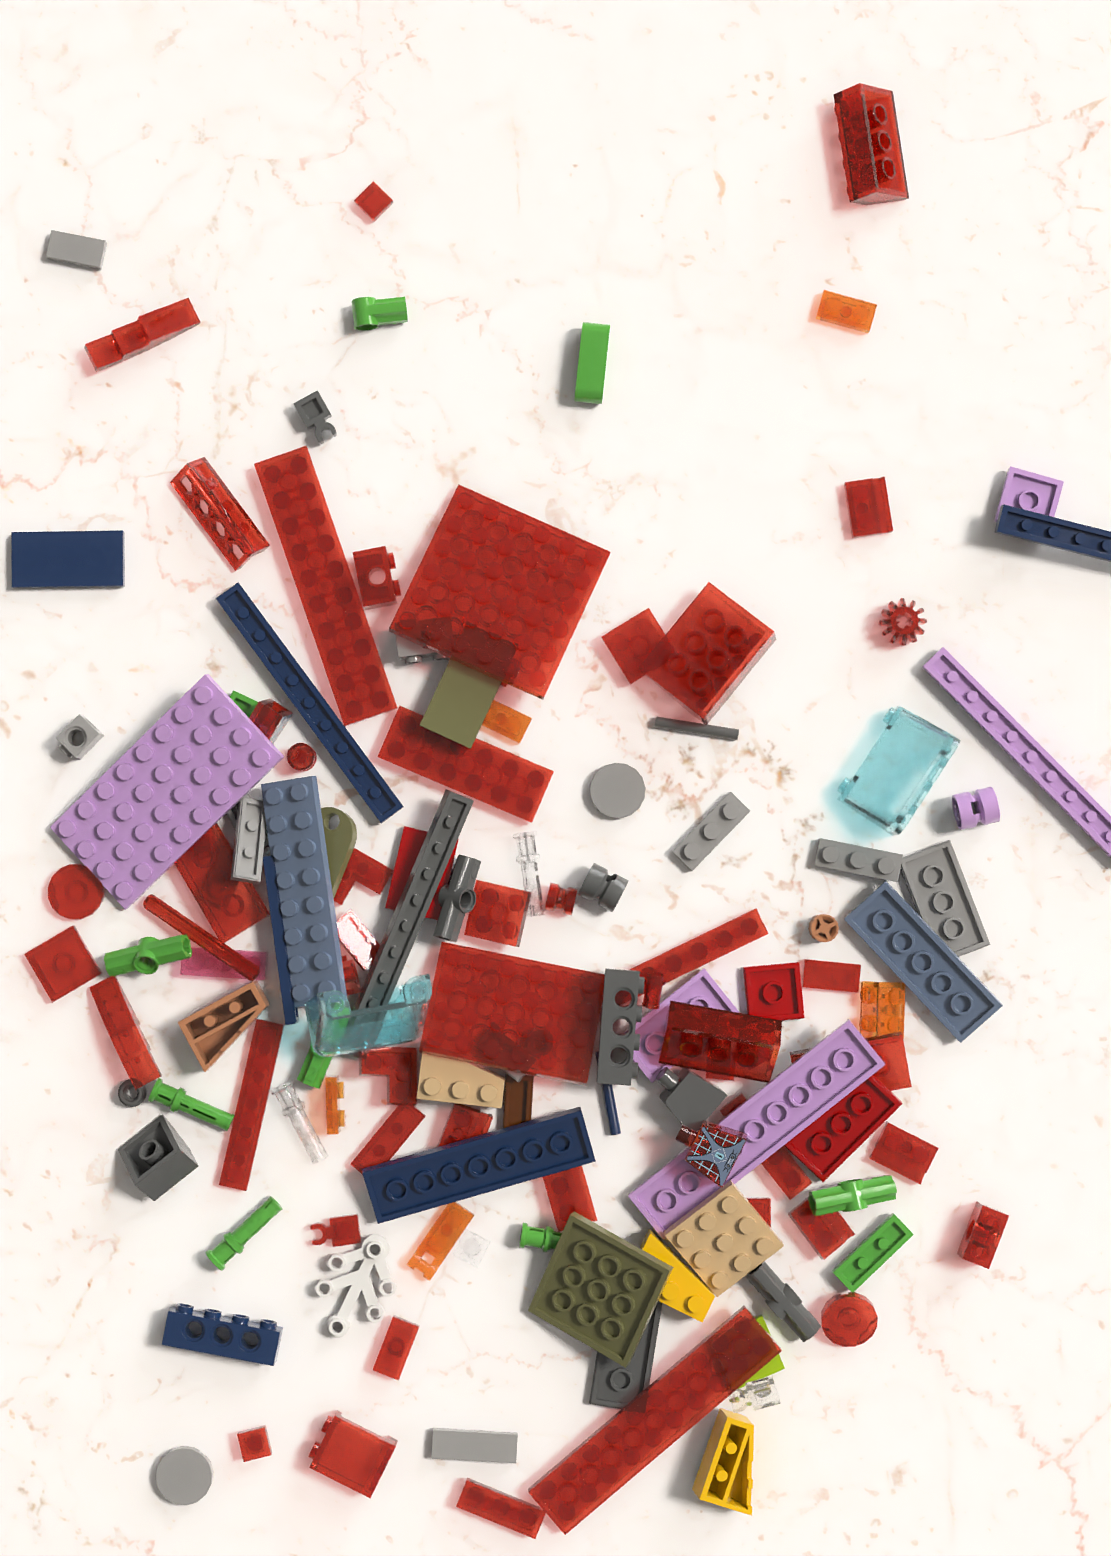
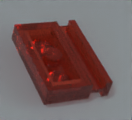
(868, 507)
(464, 1123)
(903, 1152)
(569, 1193)
(822, 1232)

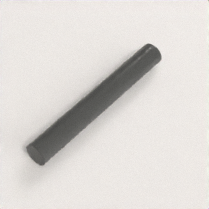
(696, 728)

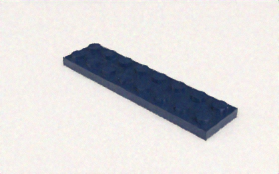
(478, 1165)

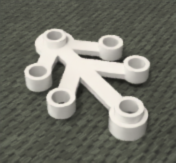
(359, 1281)

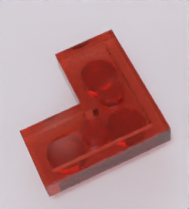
(366, 872)
(399, 1067)

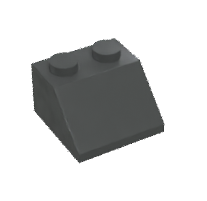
(157, 1158)

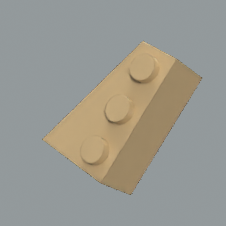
(459, 1082)

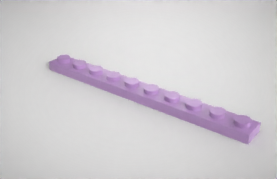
(1021, 747)

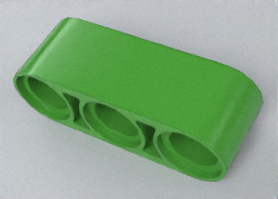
(592, 363)

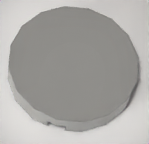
(617, 790)
(184, 1475)

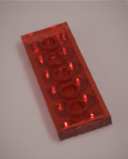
(478, 772)

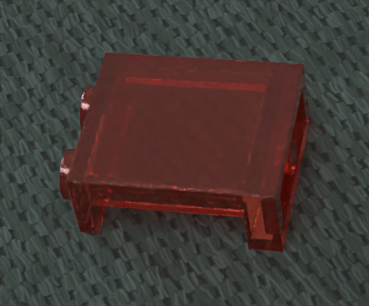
(351, 1454)

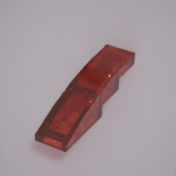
(142, 335)
(125, 1032)

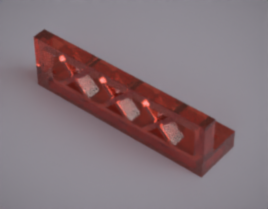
(222, 508)

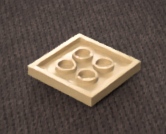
(723, 1238)

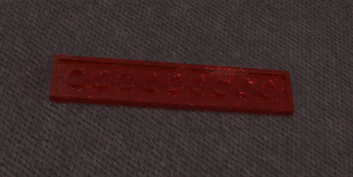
(325, 586)
(654, 1420)

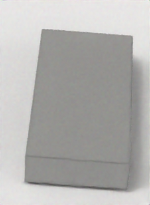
(76, 249)

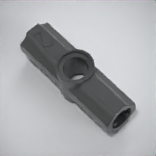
(457, 898)
(784, 1301)

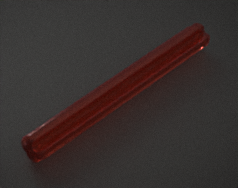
(201, 937)

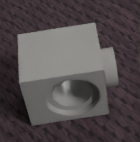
(91, 733)

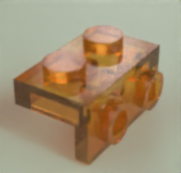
(881, 1008)

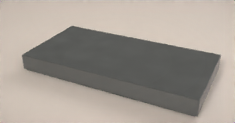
(617, 1385)

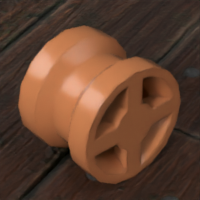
(827, 926)

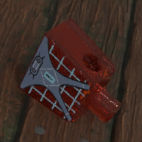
(270, 718)
(712, 1149)

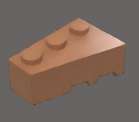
(223, 1022)

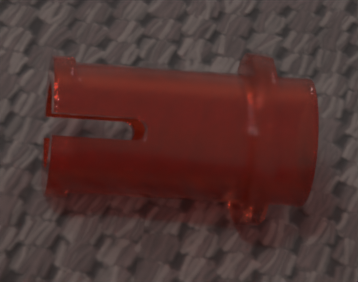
(653, 990)

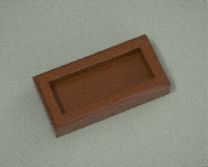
(517, 1100)

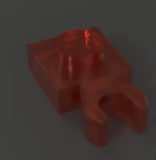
(342, 1230)

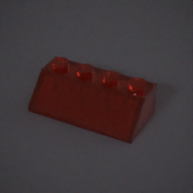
(870, 145)
(720, 1041)

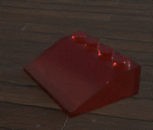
(708, 653)

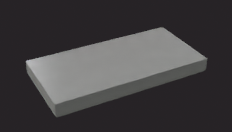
(944, 897)

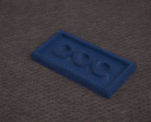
(68, 559)

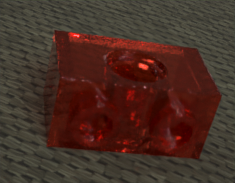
(366, 564)
(982, 1235)

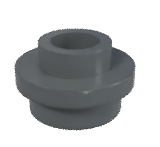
(126, 1099)

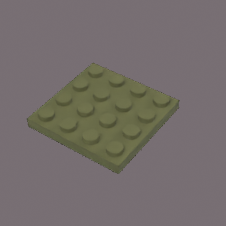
(600, 1289)

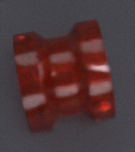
(308, 760)

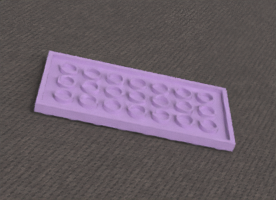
(167, 791)

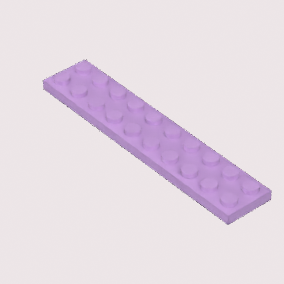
(768, 1119)

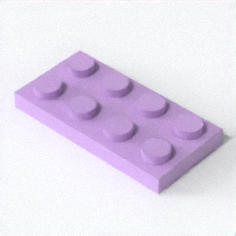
(699, 991)

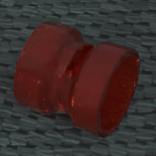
(567, 900)

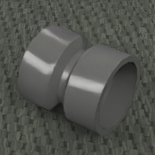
(603, 887)

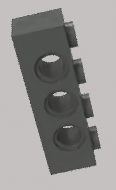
(607, 1070)

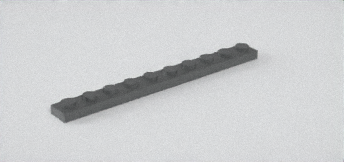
(414, 901)

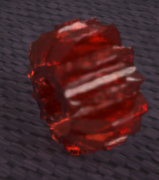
(897, 612)

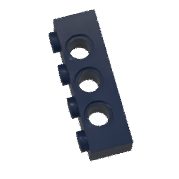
(179, 1335)

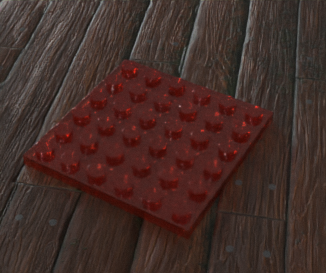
(500, 592)

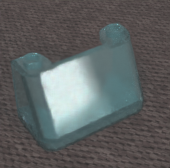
(898, 770)
(341, 1031)

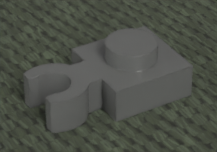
(314, 413)

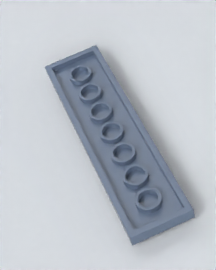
(304, 886)

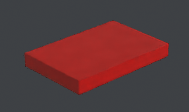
(409, 848)

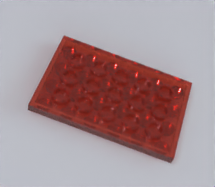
(513, 1013)

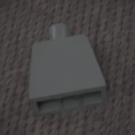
(689, 1096)

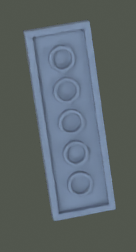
(923, 961)

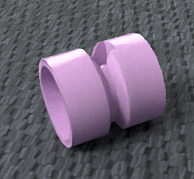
(985, 806)

